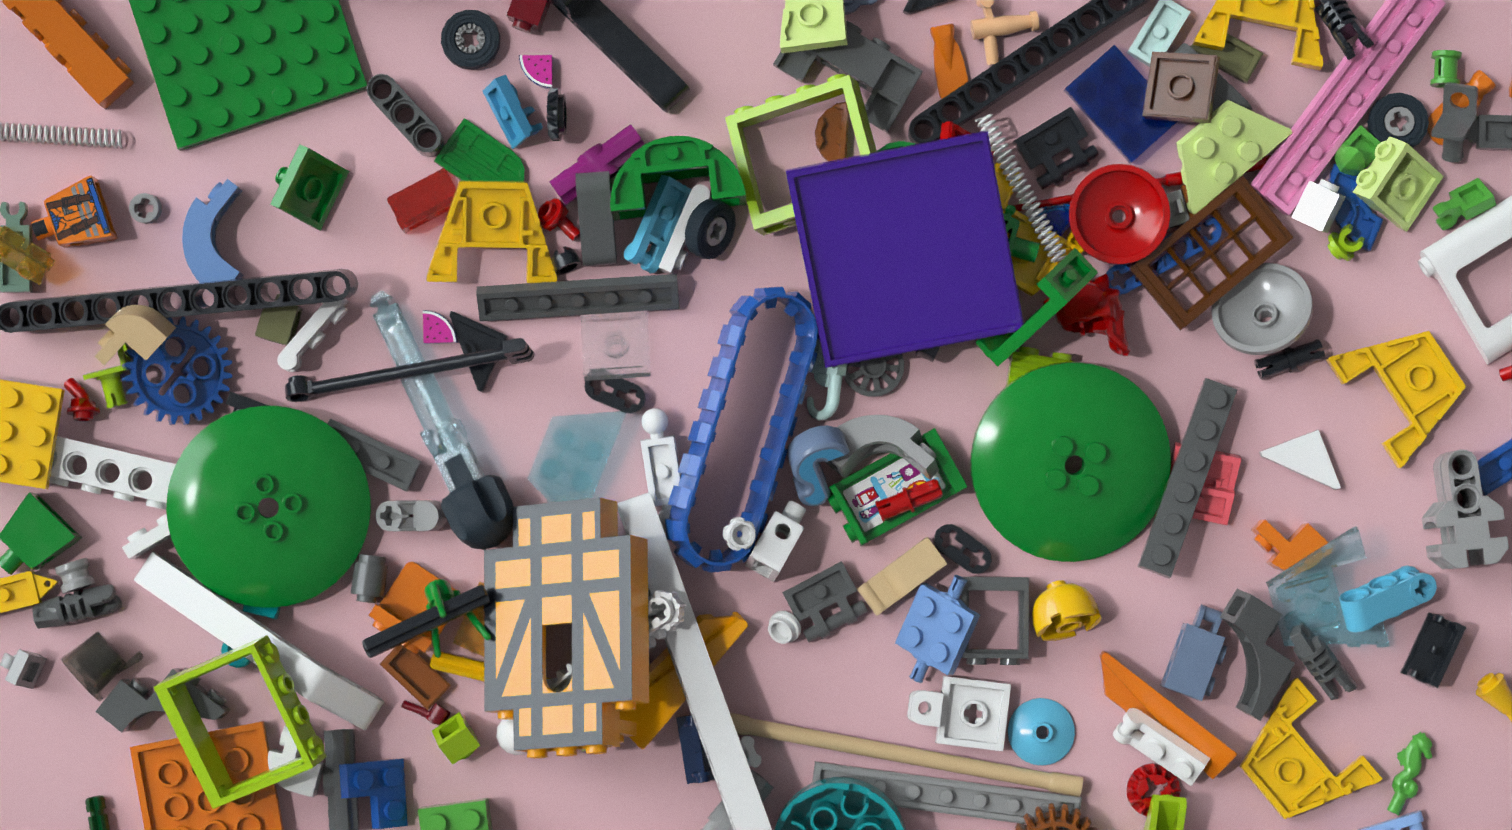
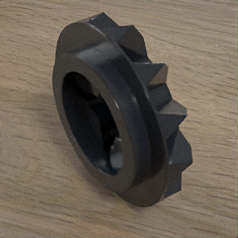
(556, 114)

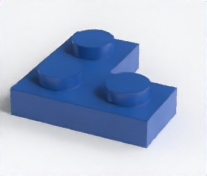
(383, 783)

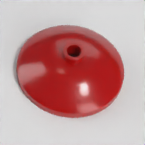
(1124, 190)

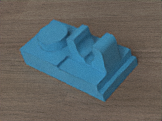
(508, 112)

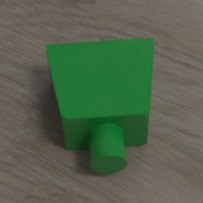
(35, 535)

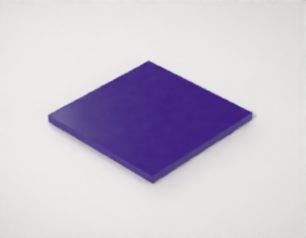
(905, 249)

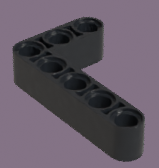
(625, 50)

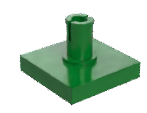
(308, 187)

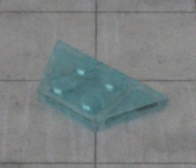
(575, 454)

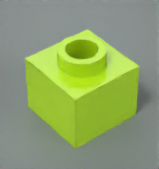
(456, 738)

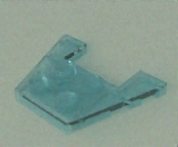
(1311, 596)

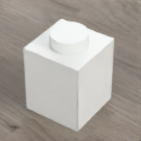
(1319, 205)

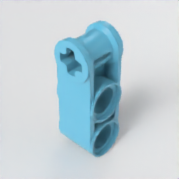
(1386, 597)

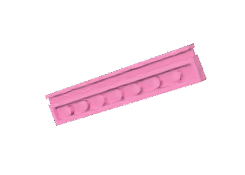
(1343, 101)

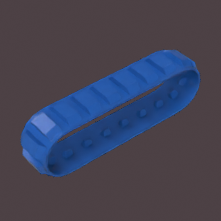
(713, 401)

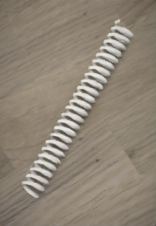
(59, 140)
(1022, 189)

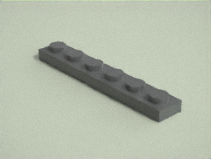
(577, 297)
(1187, 478)

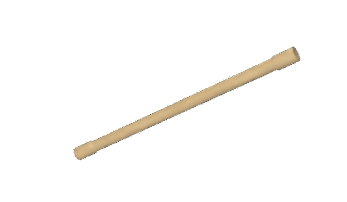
(1053, 781)

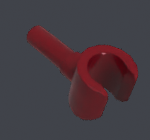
(436, 715)

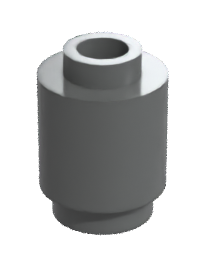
(369, 578)

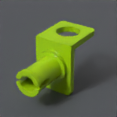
(111, 380)

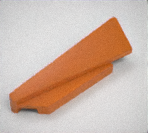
(1132, 692)

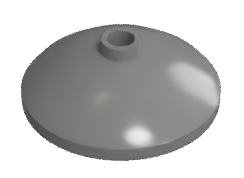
(1266, 292)

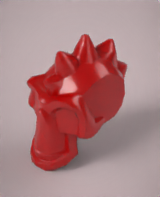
(1098, 311)

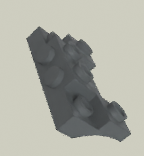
(870, 64)

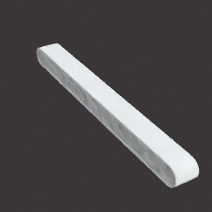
(697, 675)

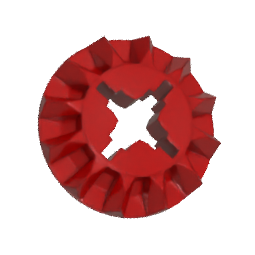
(1138, 785)

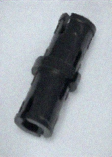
(1289, 359)

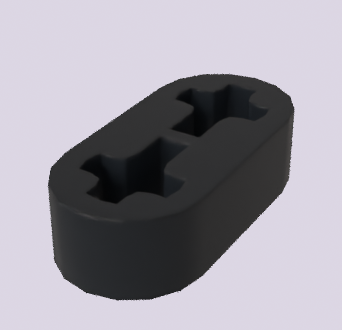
(612, 400)
(967, 542)

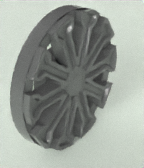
(873, 370)

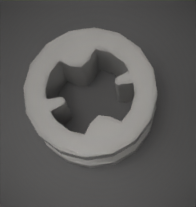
(140, 200)

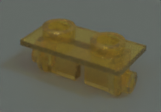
(29, 263)

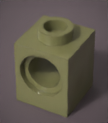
(279, 323)

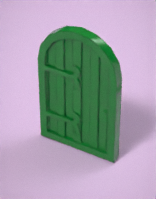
(479, 157)

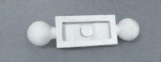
(660, 461)

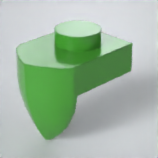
(1356, 152)

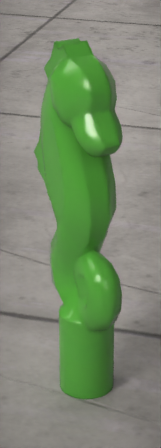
(1403, 783)

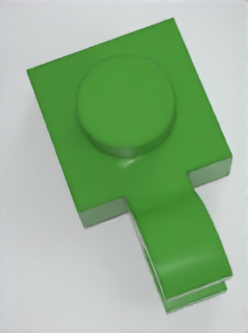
(1465, 200)

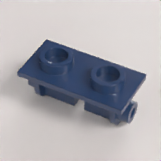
(694, 757)

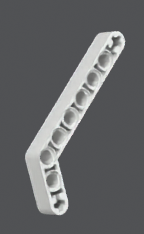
(237, 628)

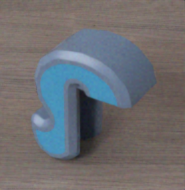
(804, 455)

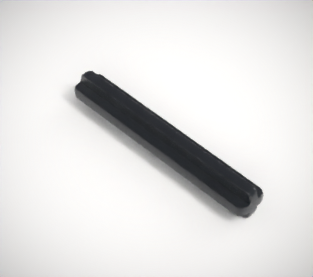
(425, 621)

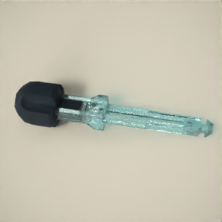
(477, 504)

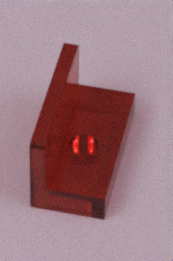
(423, 200)

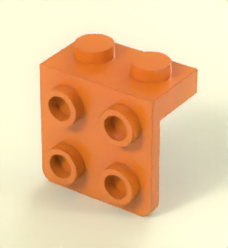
(404, 601)

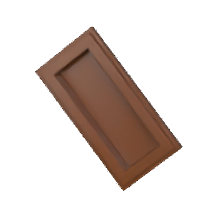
(415, 675)

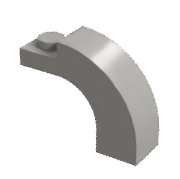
(884, 434)

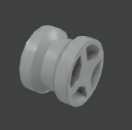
(74, 575)

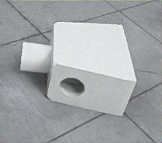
(772, 551)

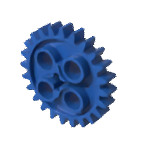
(201, 388)

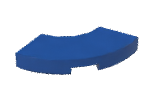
(1354, 210)

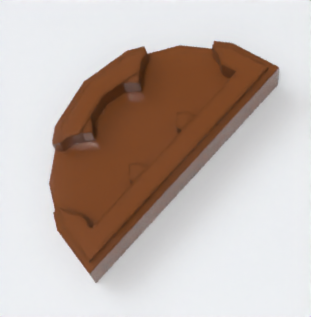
(832, 132)

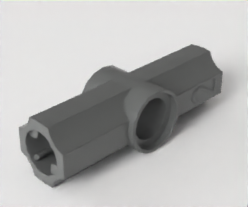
(339, 749)

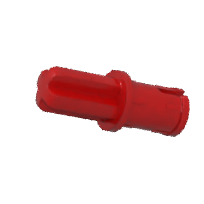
(909, 499)

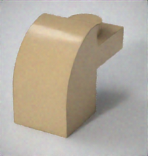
(137, 326)

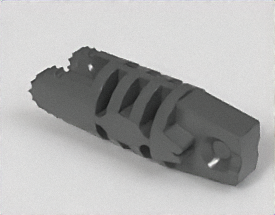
(76, 606)
(1320, 661)

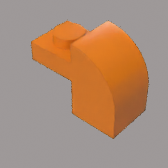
(1290, 551)

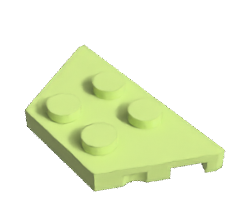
(1224, 150)

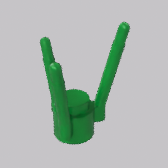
(439, 592)

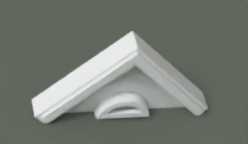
(1306, 457)

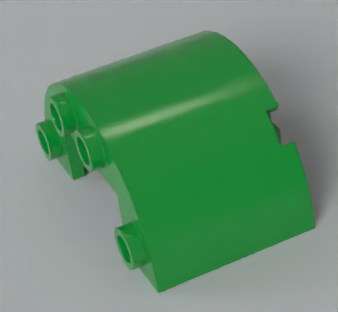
(680, 159)

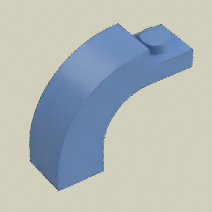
(200, 234)

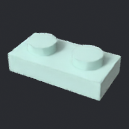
(1158, 30)

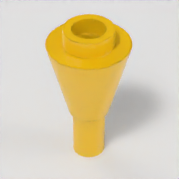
(1496, 693)

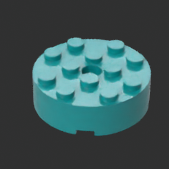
(840, 805)

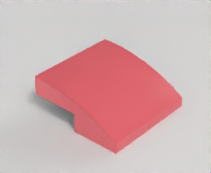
(1218, 490)

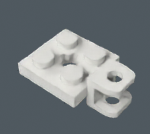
(948, 708)

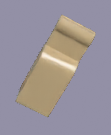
(902, 576)

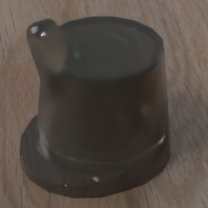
(97, 663)

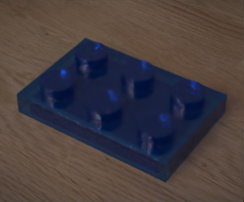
(1114, 99)

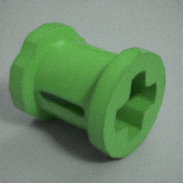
(1445, 67)

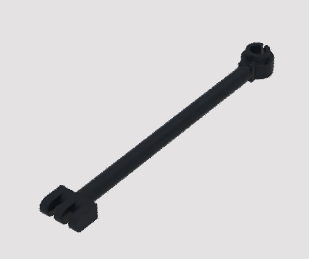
(300, 389)

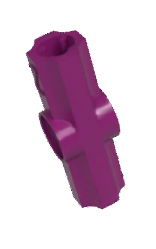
(600, 157)

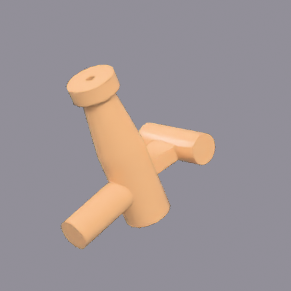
(992, 27)

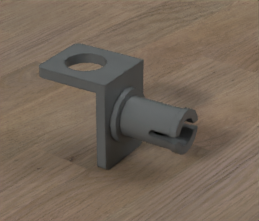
(1455, 121)

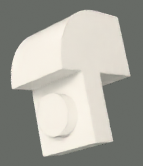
(304, 783)

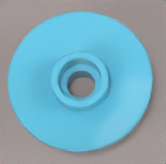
(1023, 729)

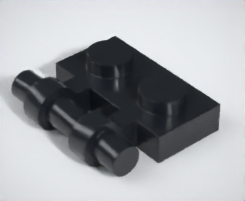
(1052, 138)

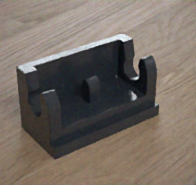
(1433, 650)

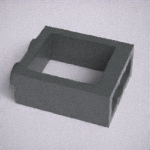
(1006, 656)

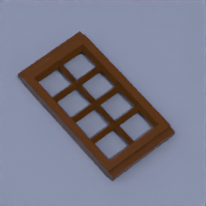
(1259, 213)

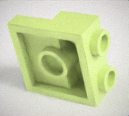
(1397, 182)

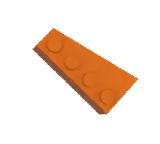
(75, 48)

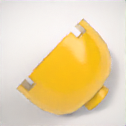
(1064, 609)

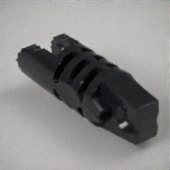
(1343, 25)

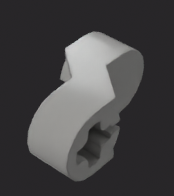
(396, 515)

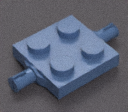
(937, 628)

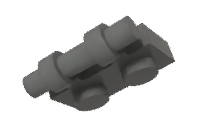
(820, 592)

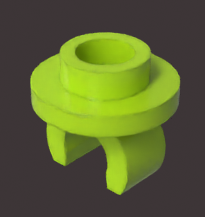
(1341, 247)

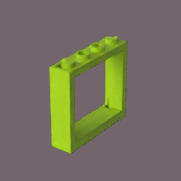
(778, 105)
(198, 743)

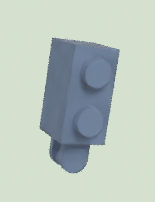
(1196, 656)

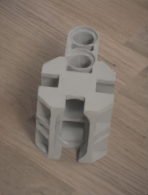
(1464, 525)

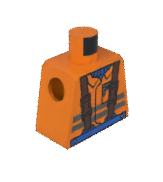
(77, 216)

